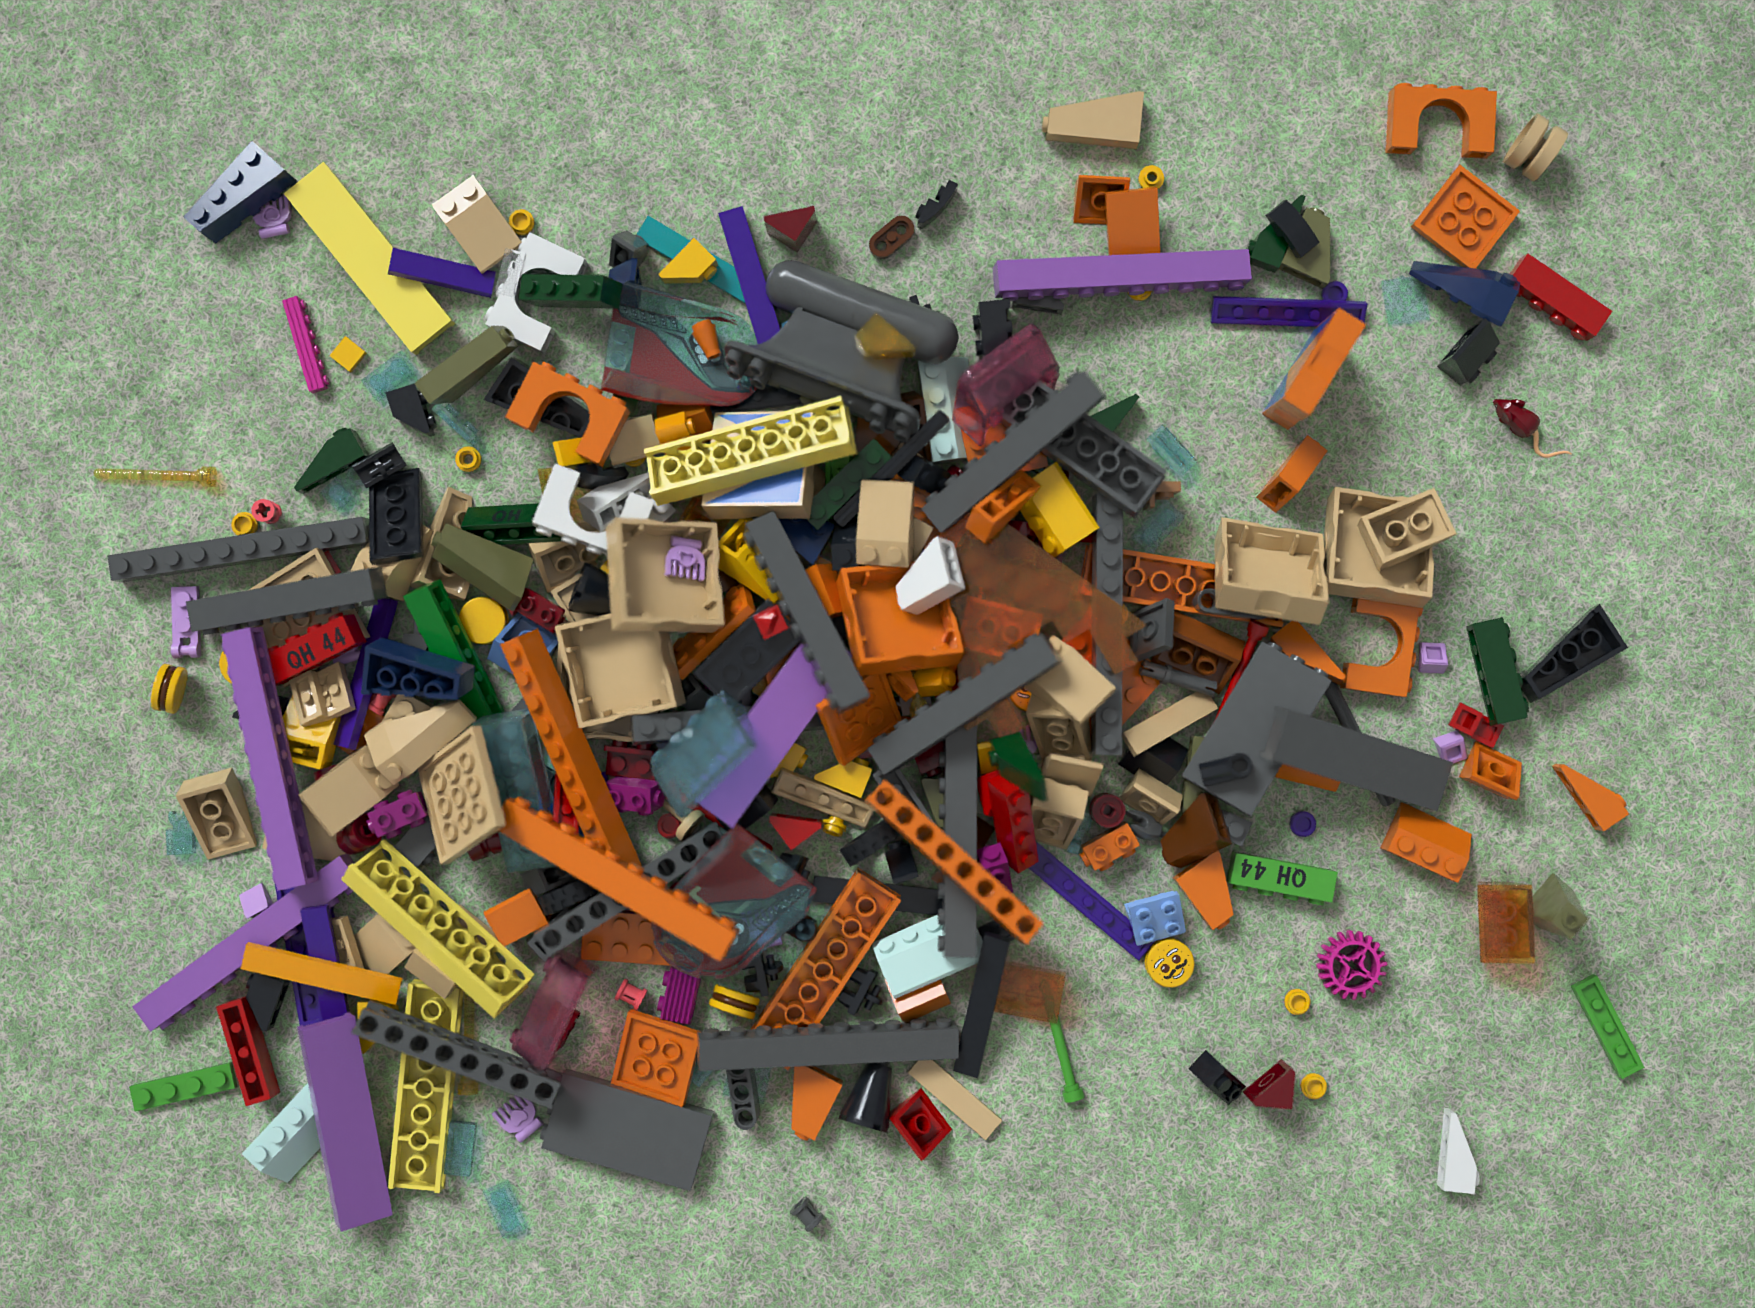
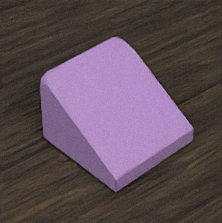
(1432, 658)
(1451, 747)
(255, 900)

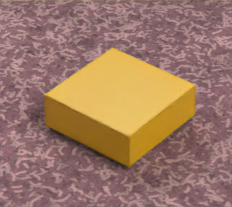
(348, 354)

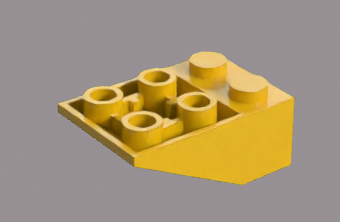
(739, 561)
(312, 743)

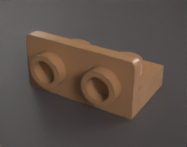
(1164, 492)

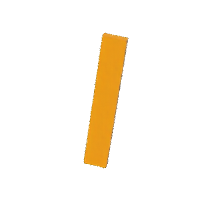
(321, 973)

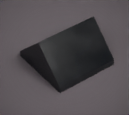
(1159, 761)

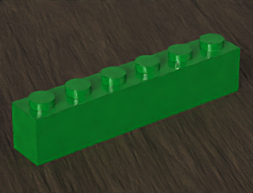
(446, 636)

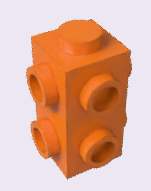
(1108, 846)

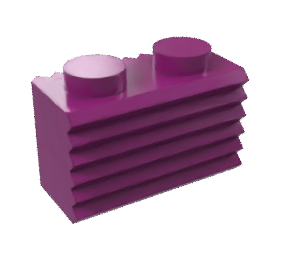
(679, 997)

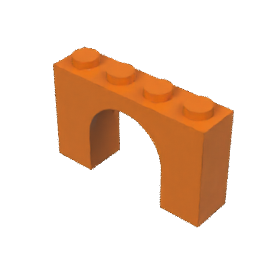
(1473, 107)
(545, 385)
(1394, 676)

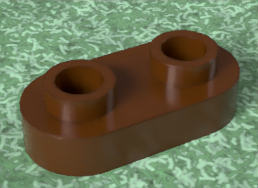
(890, 237)

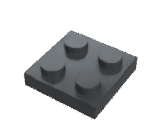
(1158, 632)

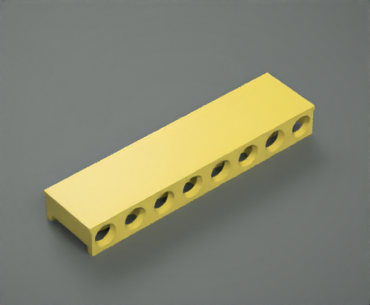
(366, 258)
(752, 453)
(436, 931)
(424, 1099)

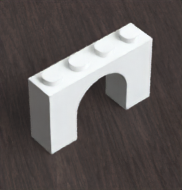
(539, 258)
(555, 517)

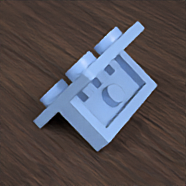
(1156, 917)

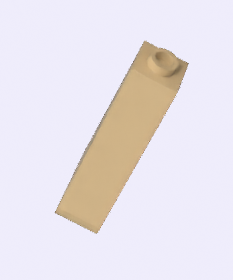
(1100, 122)

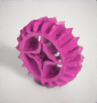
(1371, 977)

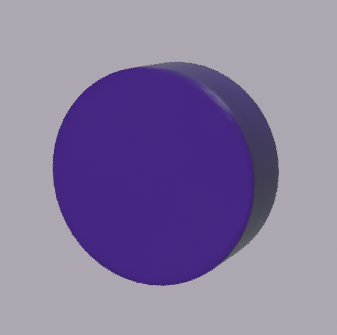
(1334, 291)
(1302, 823)

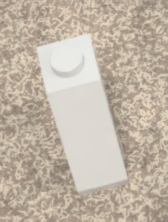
(931, 578)

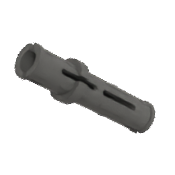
(1176, 677)

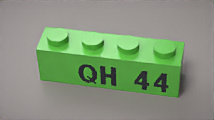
(1282, 877)

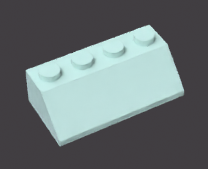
(939, 391)
(913, 960)
(287, 1140)

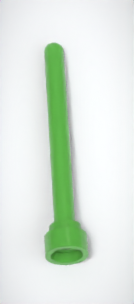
(1072, 1091)

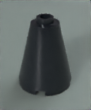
(591, 592)
(870, 1098)

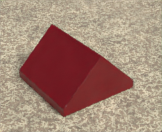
(791, 226)
(1273, 1088)

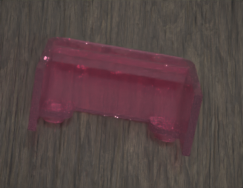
(1002, 378)
(552, 1009)

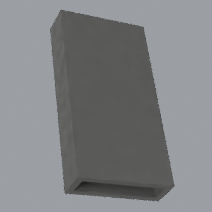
(1248, 719)
(626, 1130)

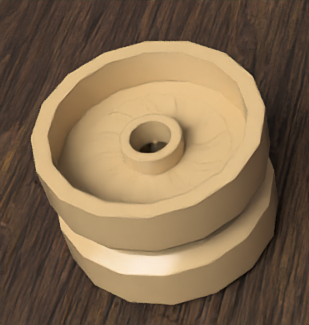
(1535, 147)

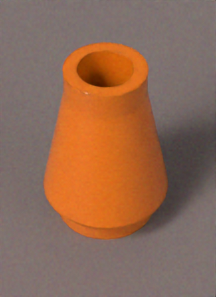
(706, 336)

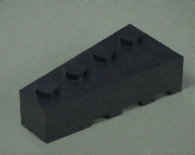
(992, 325)
(562, 413)
(1581, 650)

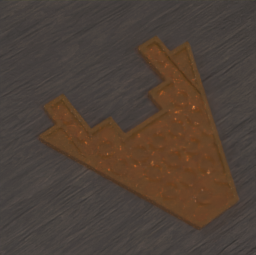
(1015, 591)

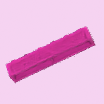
(305, 345)

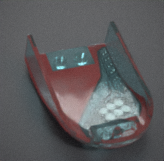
(659, 360)
(750, 887)

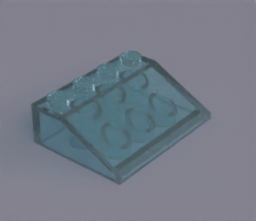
(703, 752)

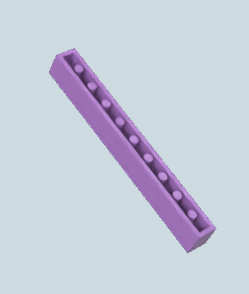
(1121, 274)
(269, 758)
(226, 958)

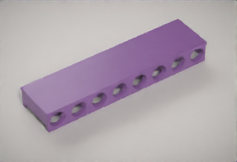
(776, 724)
(345, 1122)

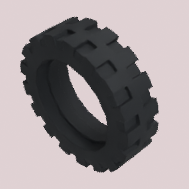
(868, 842)
(565, 896)

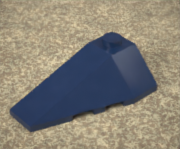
(1484, 290)

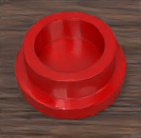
(668, 825)

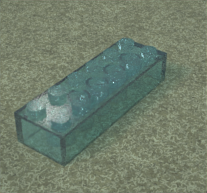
(520, 772)

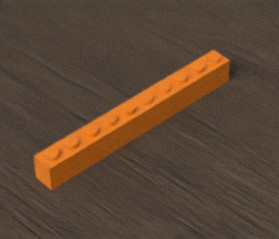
(567, 744)
(618, 879)

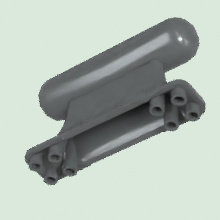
(818, 348)

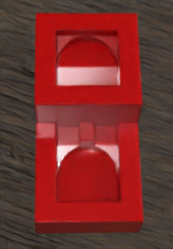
(1475, 725)

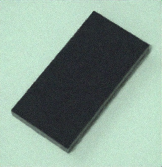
(396, 518)
(745, 657)

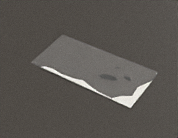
(510, 272)

